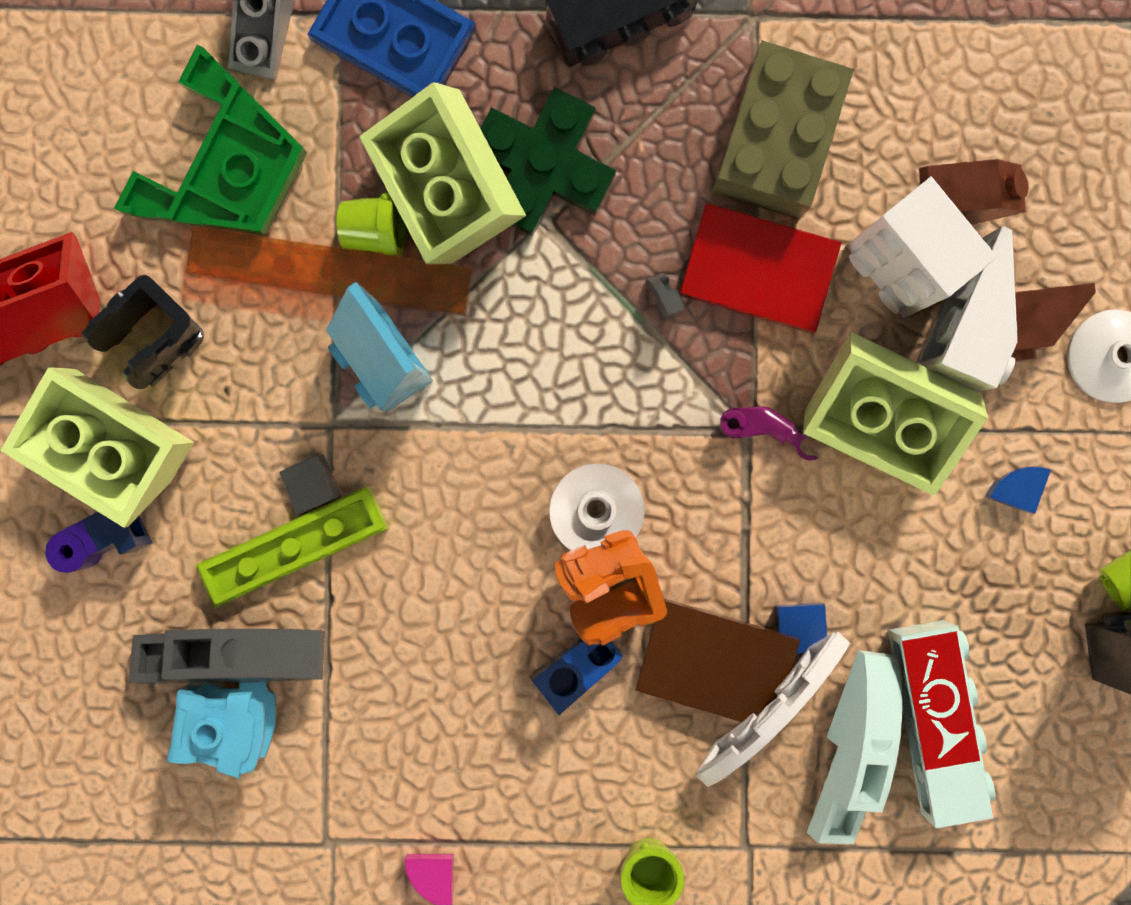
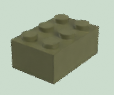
(782, 130)

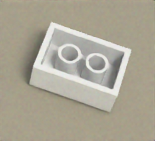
(920, 251)

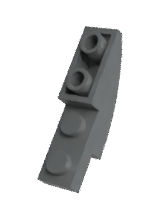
(227, 656)

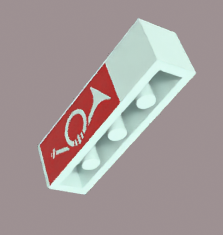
(942, 724)

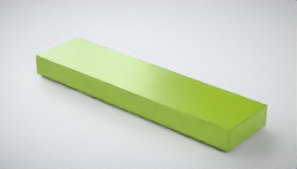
(292, 546)

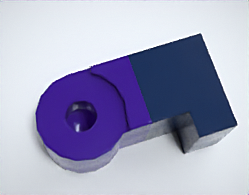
(85, 542)

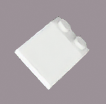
(978, 324)

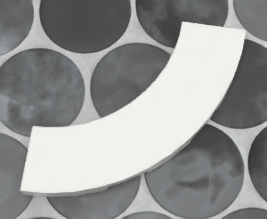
(793, 693)

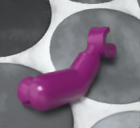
(762, 421)

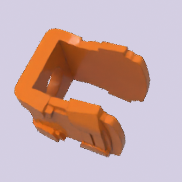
(603, 613)

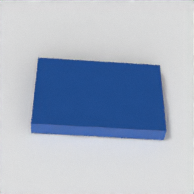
(395, 39)

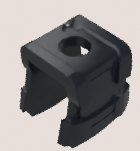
(124, 311)

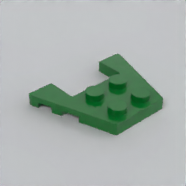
(238, 169)

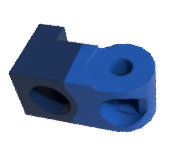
(574, 672)

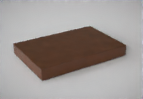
(715, 662)

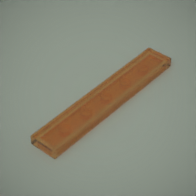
(328, 270)

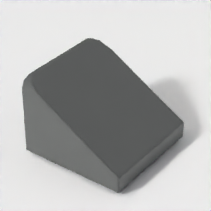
(310, 484)

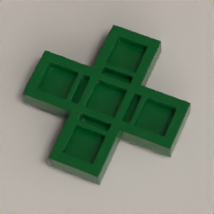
(546, 158)

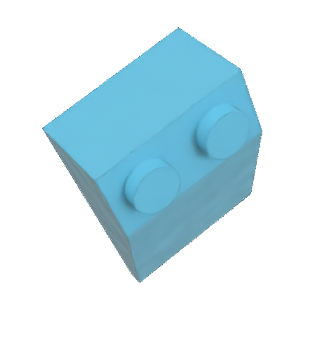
(374, 350)

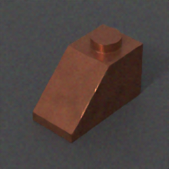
(981, 188)
(1046, 315)

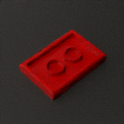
(760, 268)

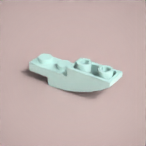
(868, 742)

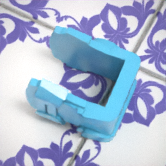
(223, 726)

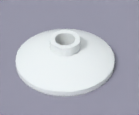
(1094, 356)
(591, 482)

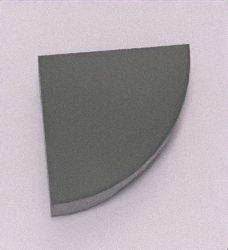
(666, 298)

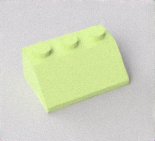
(95, 445)

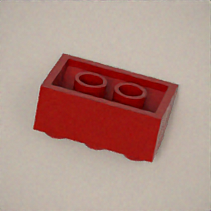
(44, 297)

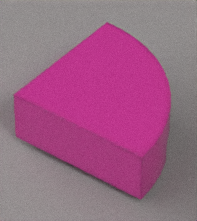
(432, 876)

